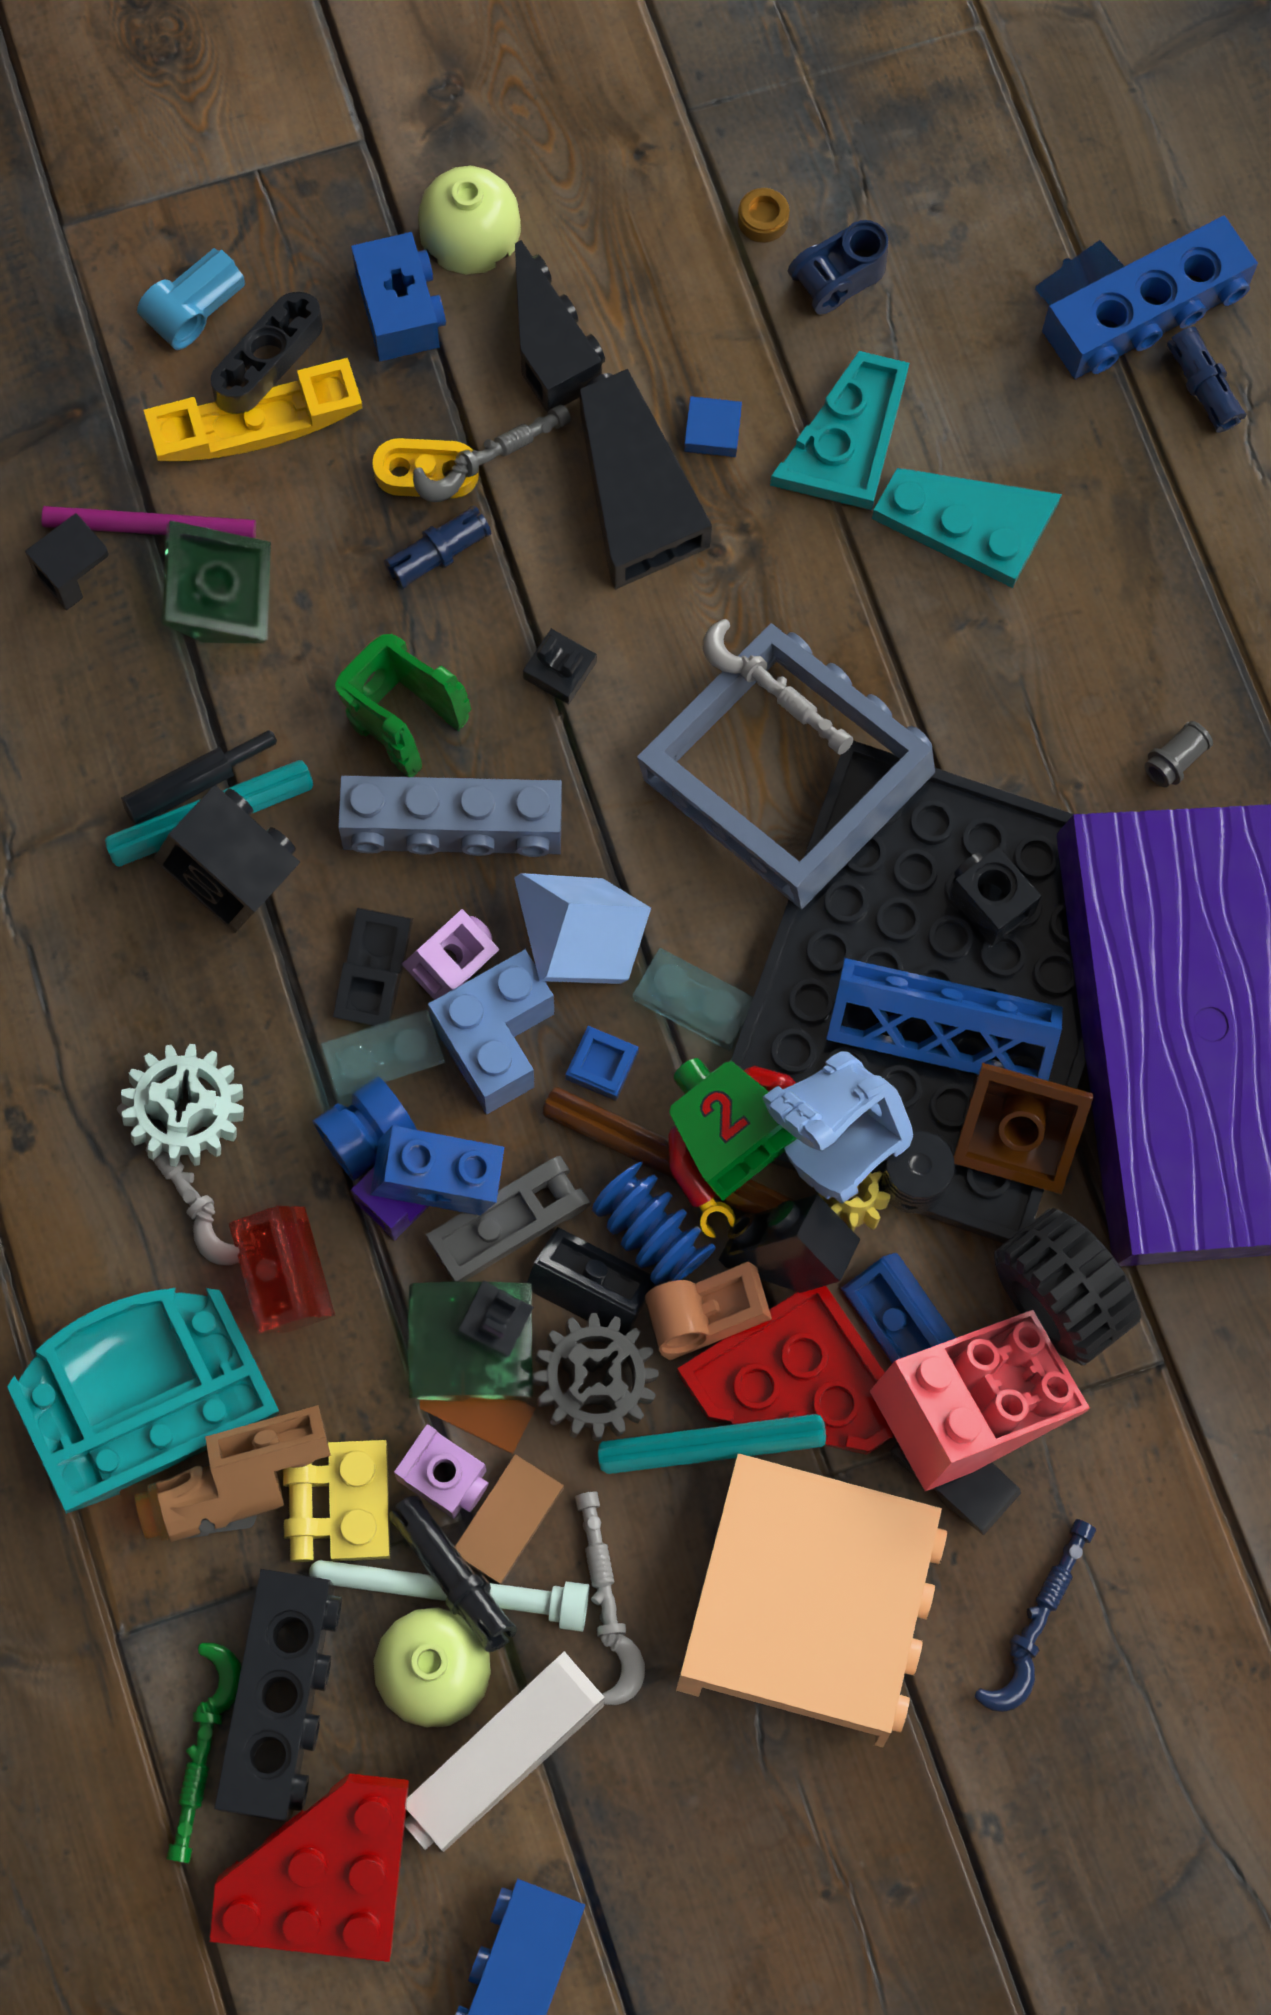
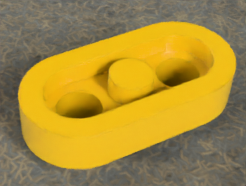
(431, 455)

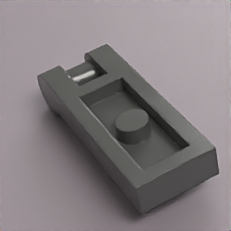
(476, 1242)

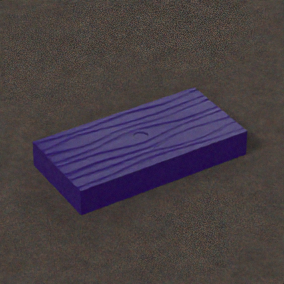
(1176, 1024)

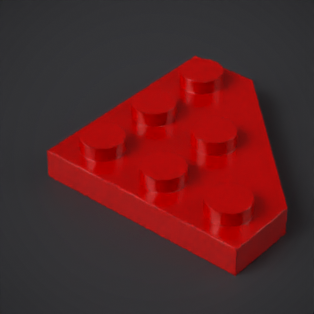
(793, 1367)
(322, 1877)

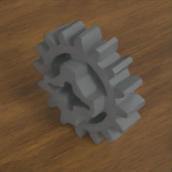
(610, 1394)

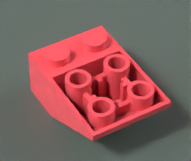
(977, 1398)

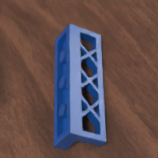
(948, 1004)

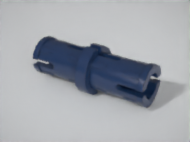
(1206, 379)
(437, 547)

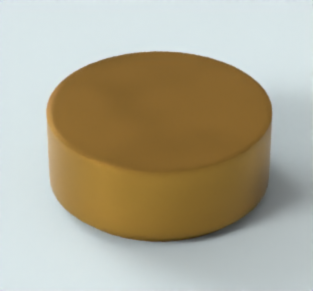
(763, 215)

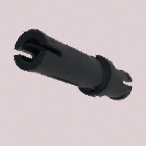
(465, 1590)

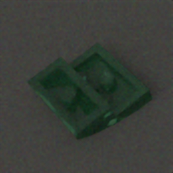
(452, 1368)

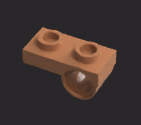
(705, 1312)

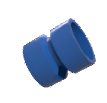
(355, 1130)

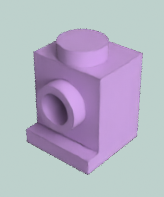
(436, 969)
(418, 1468)

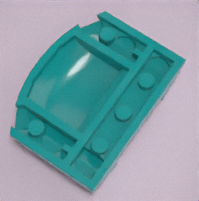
(137, 1391)

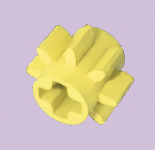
(858, 1212)

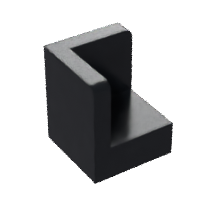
(65, 557)

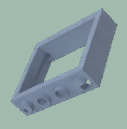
(792, 878)

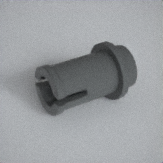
(1167, 764)

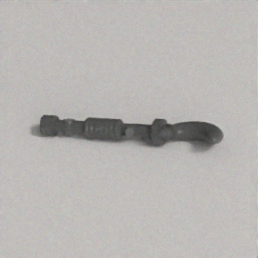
(468, 462)

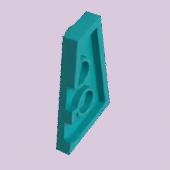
(849, 438)
(968, 519)

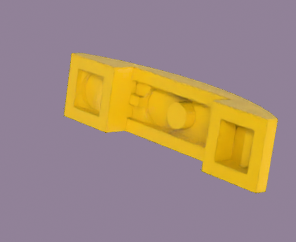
(285, 413)

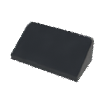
(589, 1281)

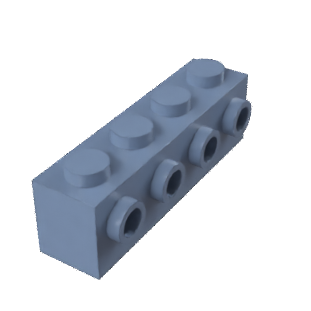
(450, 815)

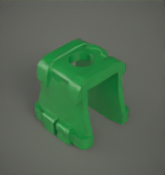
(393, 664)

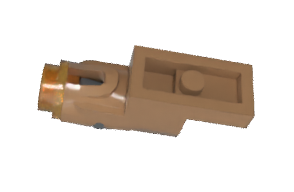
(237, 1482)

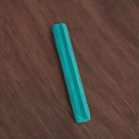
(258, 792)
(712, 1444)

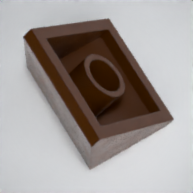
(1021, 1127)

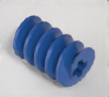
(650, 1227)

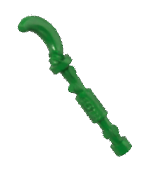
(197, 1771)

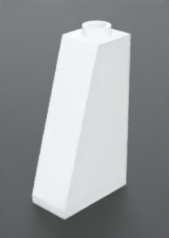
(502, 1753)

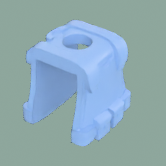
(842, 1125)

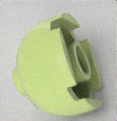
(469, 220)
(431, 1668)

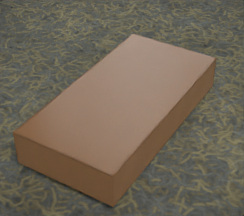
(508, 1519)

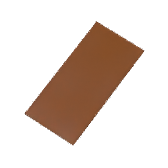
(489, 1419)

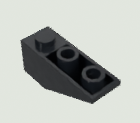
(553, 348)

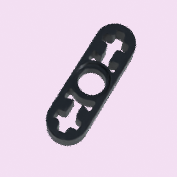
(265, 373)

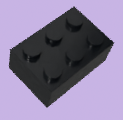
(227, 857)

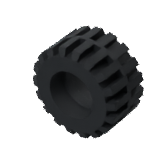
(1069, 1285)

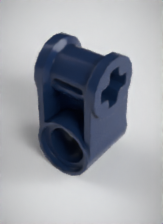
(835, 272)

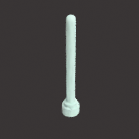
(562, 1604)

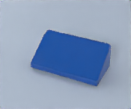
(896, 1308)

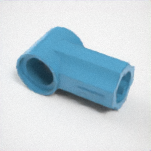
(181, 307)

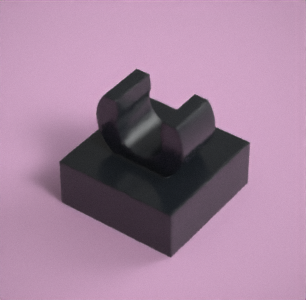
(559, 666)
(494, 1320)

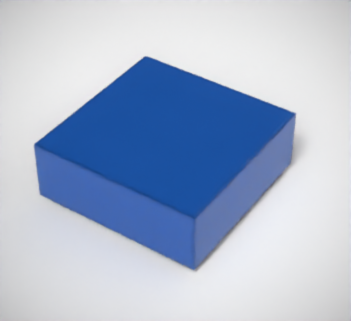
(713, 426)
(602, 1063)

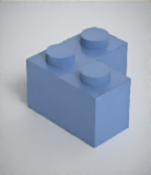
(481, 1023)

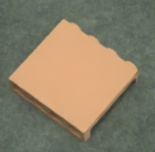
(814, 1597)

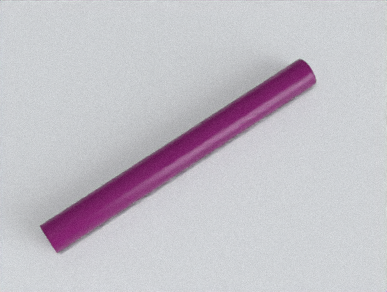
(143, 522)

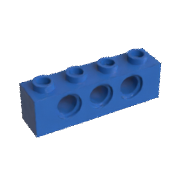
(1208, 252)

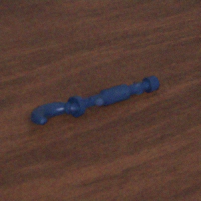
(1024, 1647)

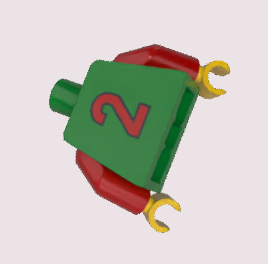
(722, 1132)

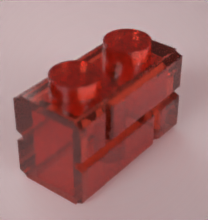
(281, 1269)

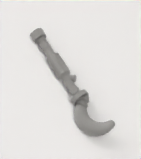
(755, 669)
(200, 1210)
(611, 1631)

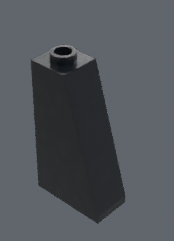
(639, 487)

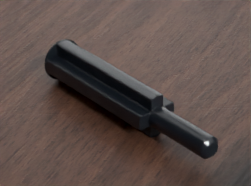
(191, 779)

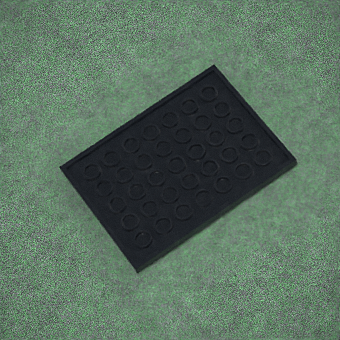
(898, 914)

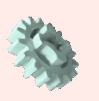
(202, 1111)

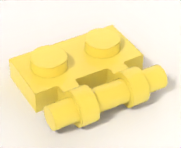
(356, 1498)

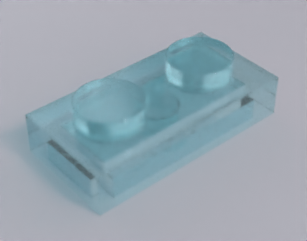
(693, 999)
(382, 1051)

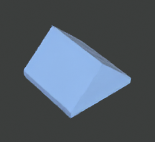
(581, 927)

